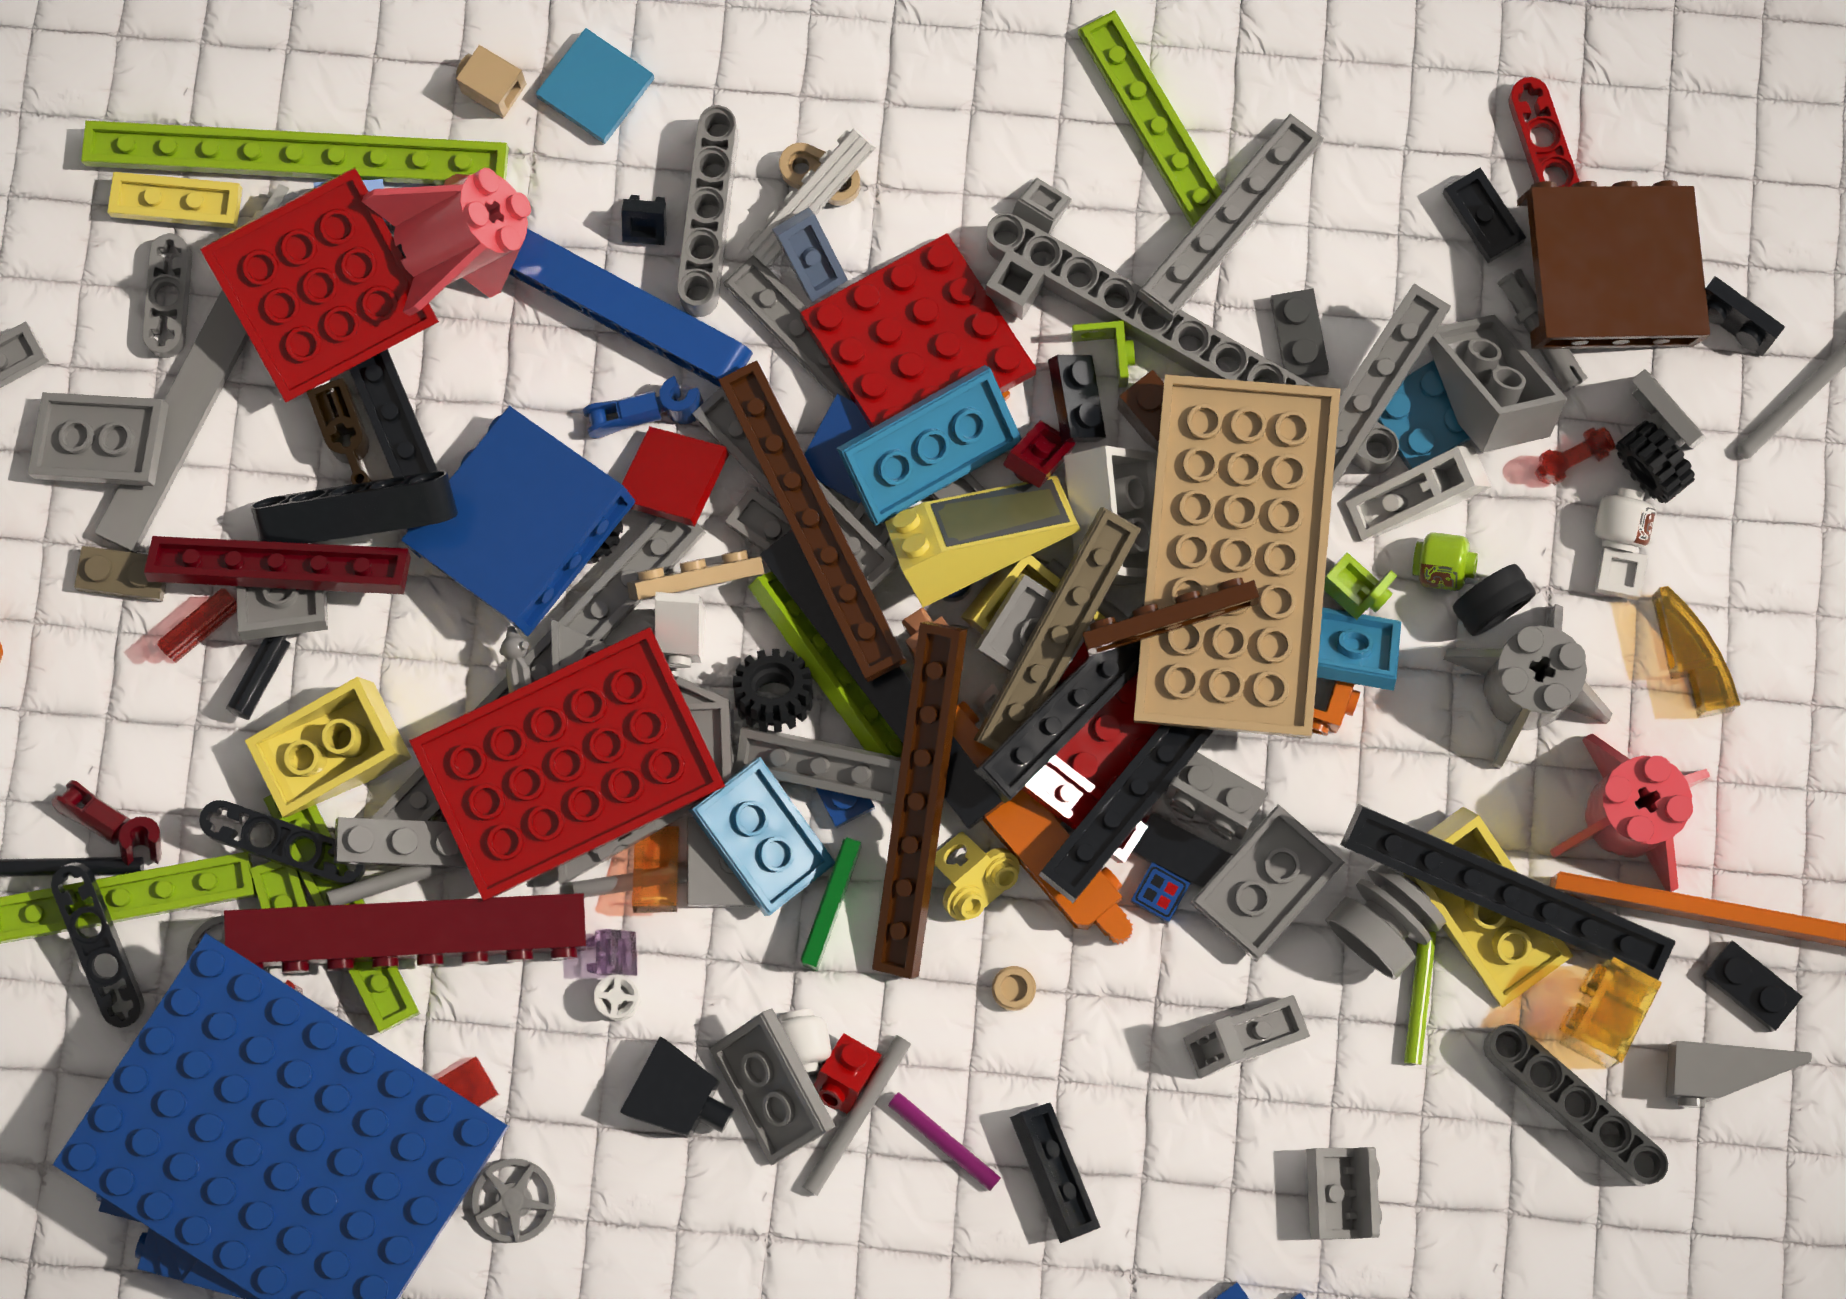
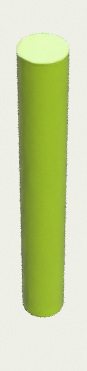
(1419, 1002)

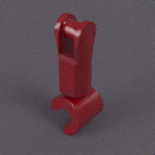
(109, 822)

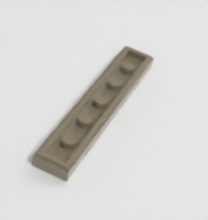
(1060, 625)

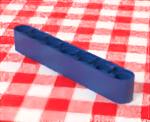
(628, 309)

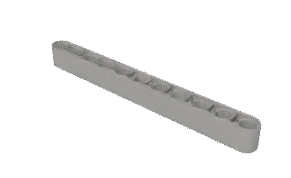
(1162, 340)

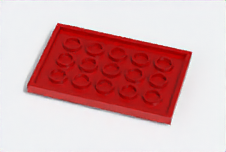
(567, 764)

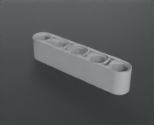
(706, 191)

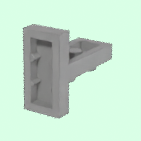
(1246, 1036)

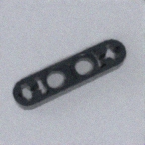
(281, 846)
(90, 947)

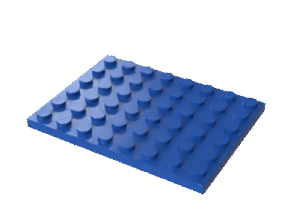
(278, 1139)

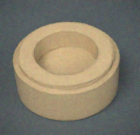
(1013, 988)

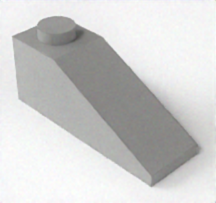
(1712, 1071)

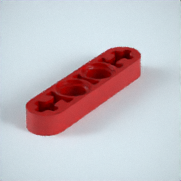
(1540, 157)

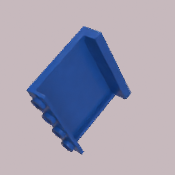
(523, 520)

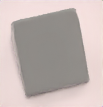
(1042, 205)

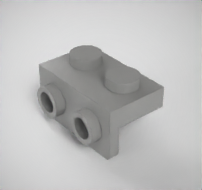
(1343, 1193)

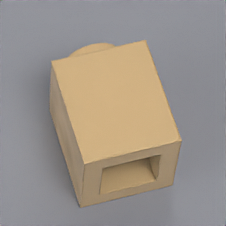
(490, 80)

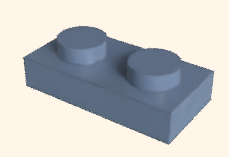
(810, 254)

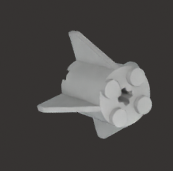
(1510, 683)

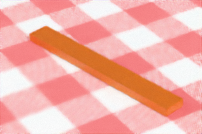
(1701, 909)

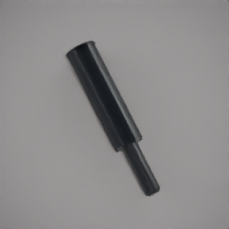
(257, 676)

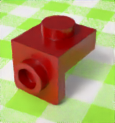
(845, 1073)

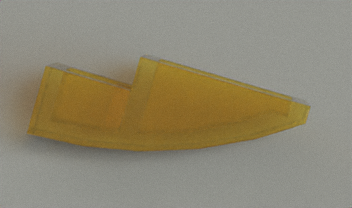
(1694, 655)

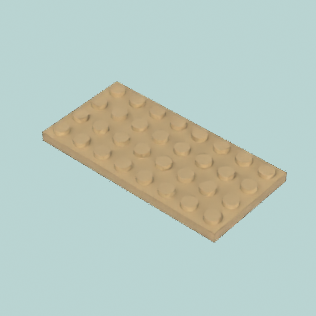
(1248, 499)

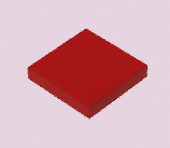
(674, 475)

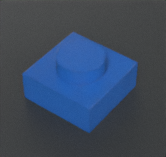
(844, 807)

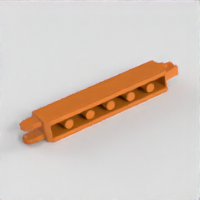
(1035, 837)

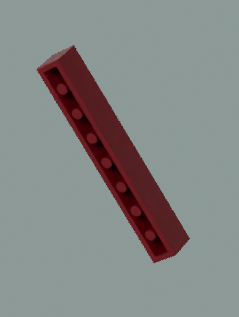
(409, 931)

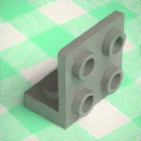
(1216, 796)

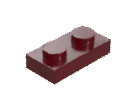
(1038, 454)

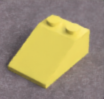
(328, 747)

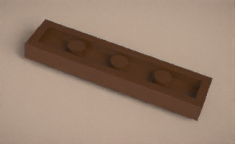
(1188, 610)

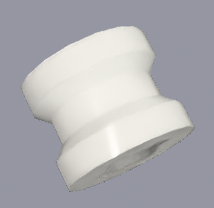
(610, 989)

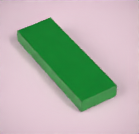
(831, 903)

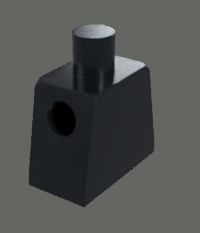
(676, 1093)

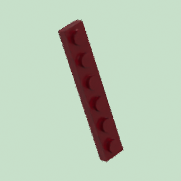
(277, 565)

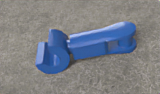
(643, 409)

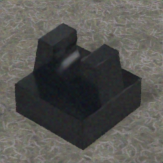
(644, 221)

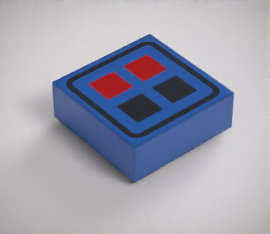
(1160, 892)

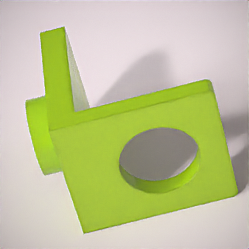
(1109, 330)

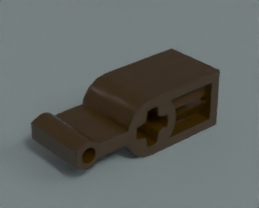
(335, 427)

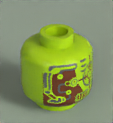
(1444, 561)

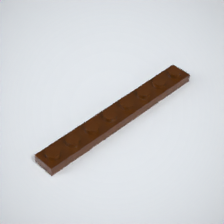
(812, 521)
(919, 799)

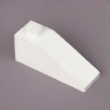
(1419, 492)

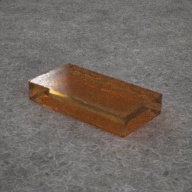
(657, 872)

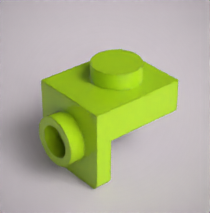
(1356, 587)

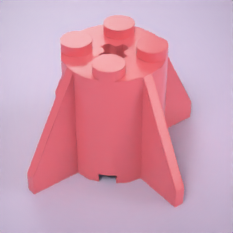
(455, 232)
(1623, 828)

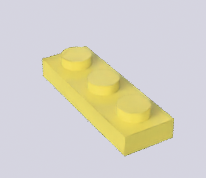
(175, 200)

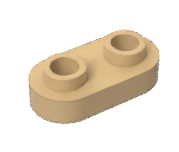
(811, 155)

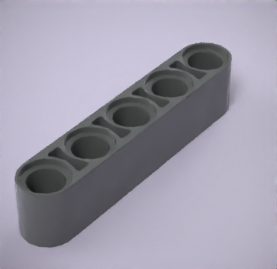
(1596, 1111)

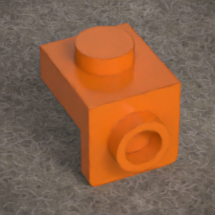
(1341, 702)

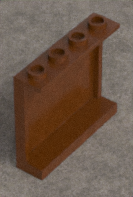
(1616, 265)

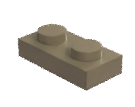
(116, 574)

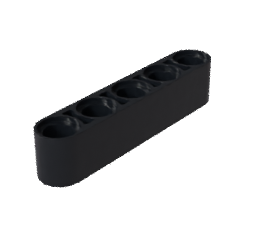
(356, 509)

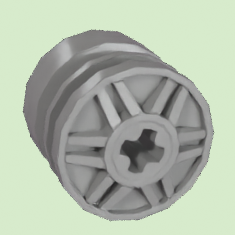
(1391, 913)

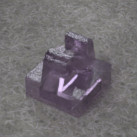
(614, 952)

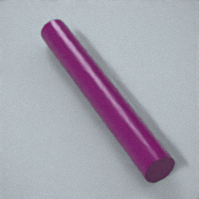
(944, 1141)

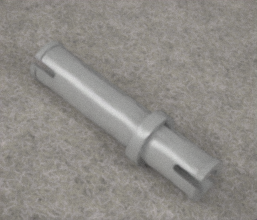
(1525, 304)

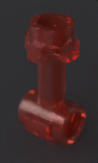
(1555, 463)

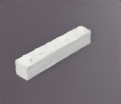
(815, 192)

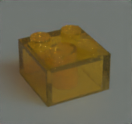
(1609, 1012)

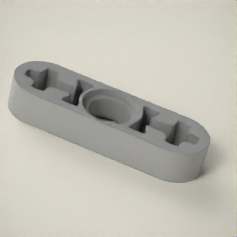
(180, 266)

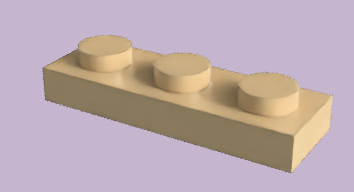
(695, 574)

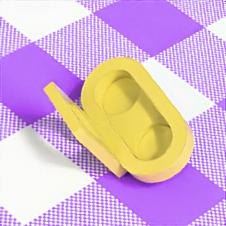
(978, 879)

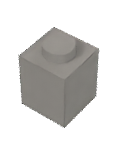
(1015, 284)

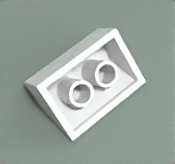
(1124, 485)

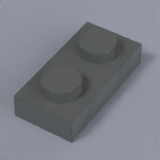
(1299, 333)

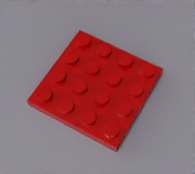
(317, 285)
(914, 332)

